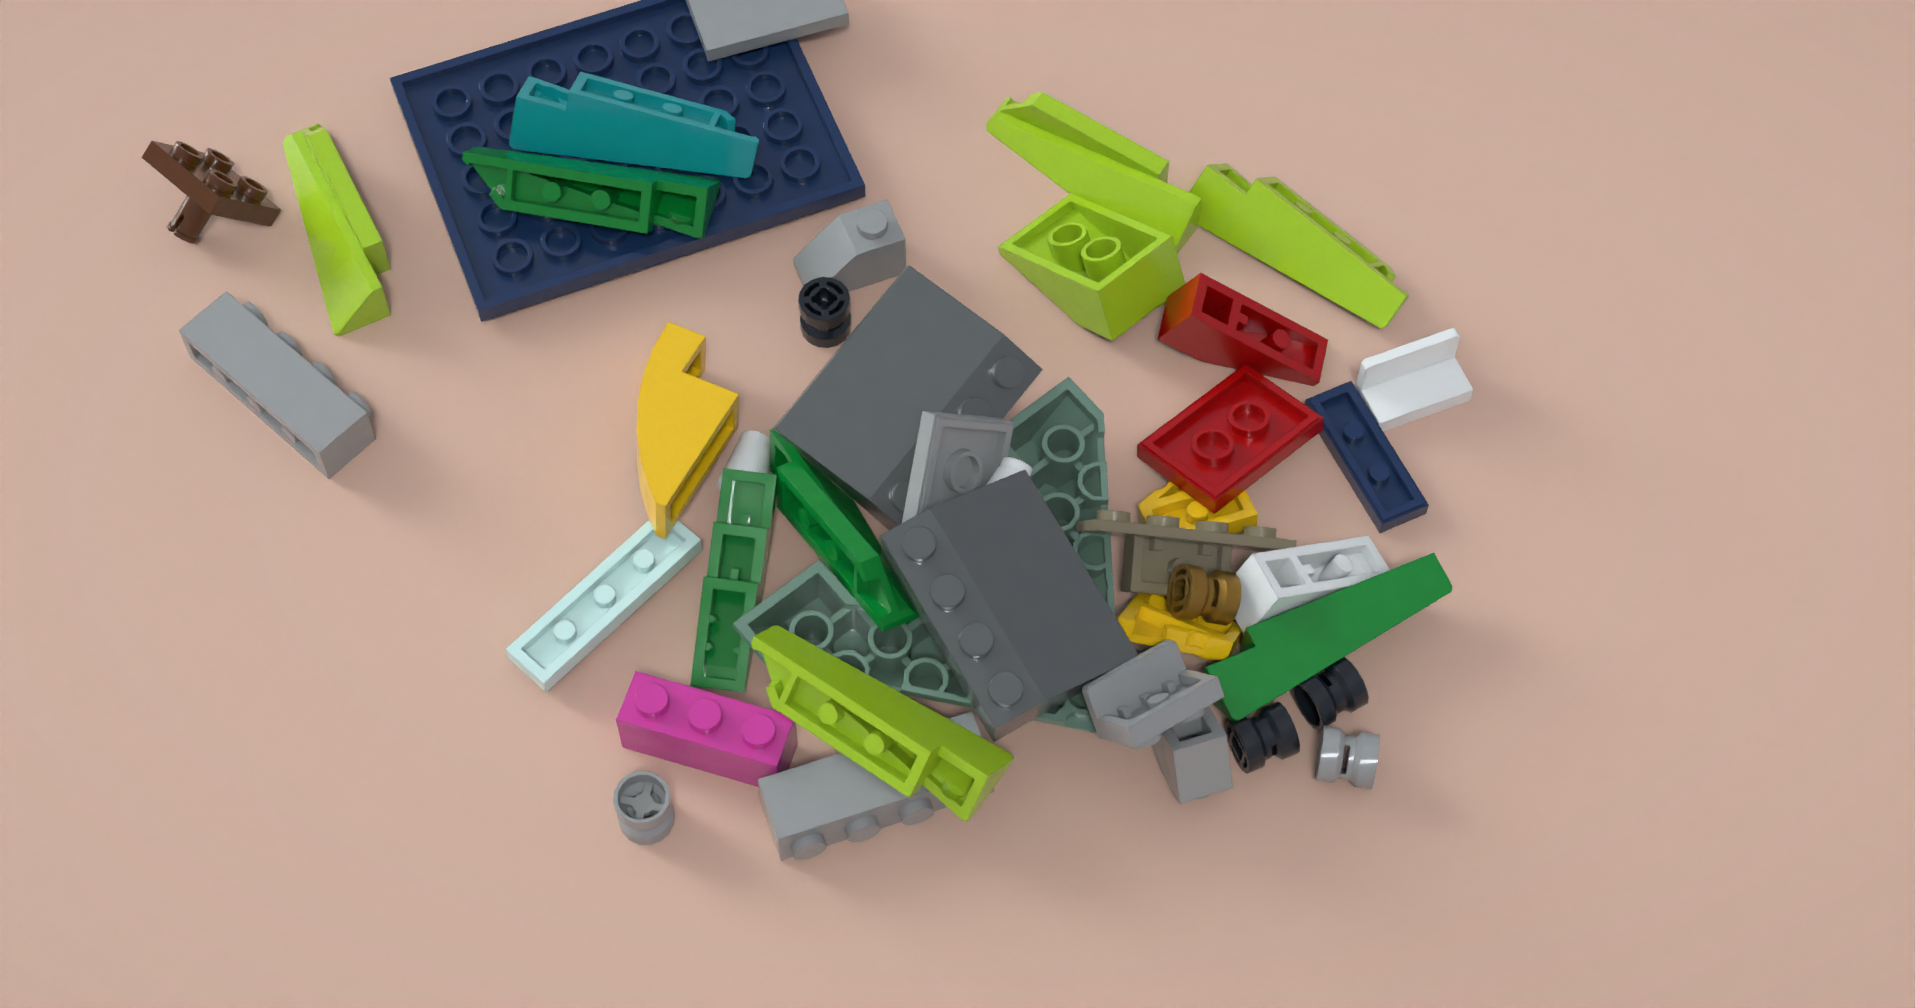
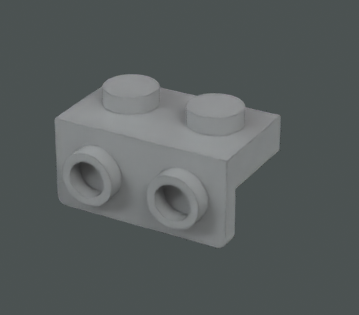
(1149, 697)

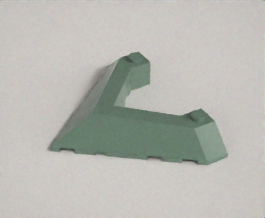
(1065, 448)

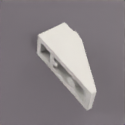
(1300, 574)

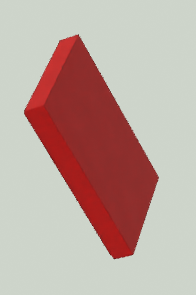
(1229, 438)

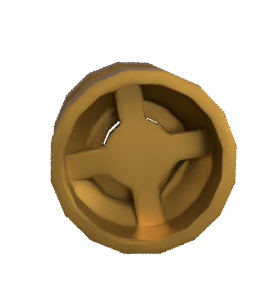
(1198, 593)

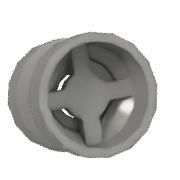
(1360, 757)
(643, 794)

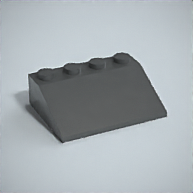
(903, 358)
(1006, 601)

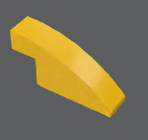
(679, 425)

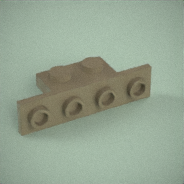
(1160, 546)

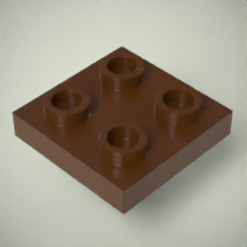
(209, 188)

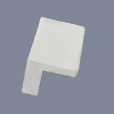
(1414, 380)

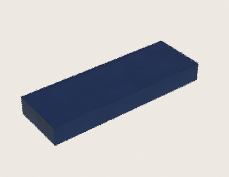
(1367, 458)

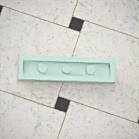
(601, 603)

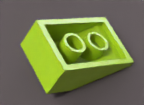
(1096, 264)

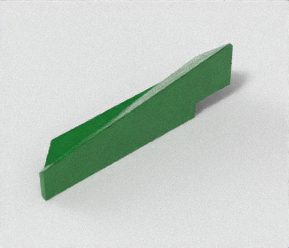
(596, 191)
(838, 535)
(1321, 632)

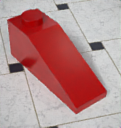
(1233, 330)

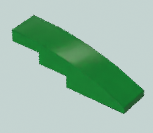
(733, 578)

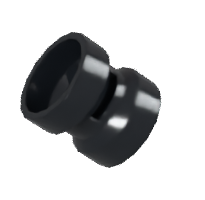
(825, 312)
(1329, 693)
(1262, 737)

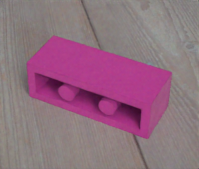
(705, 730)

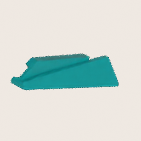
(629, 126)

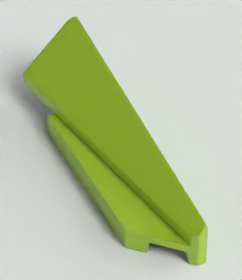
(1096, 163)
(339, 231)
(1298, 241)
(879, 725)

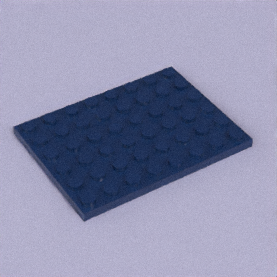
(649, 44)

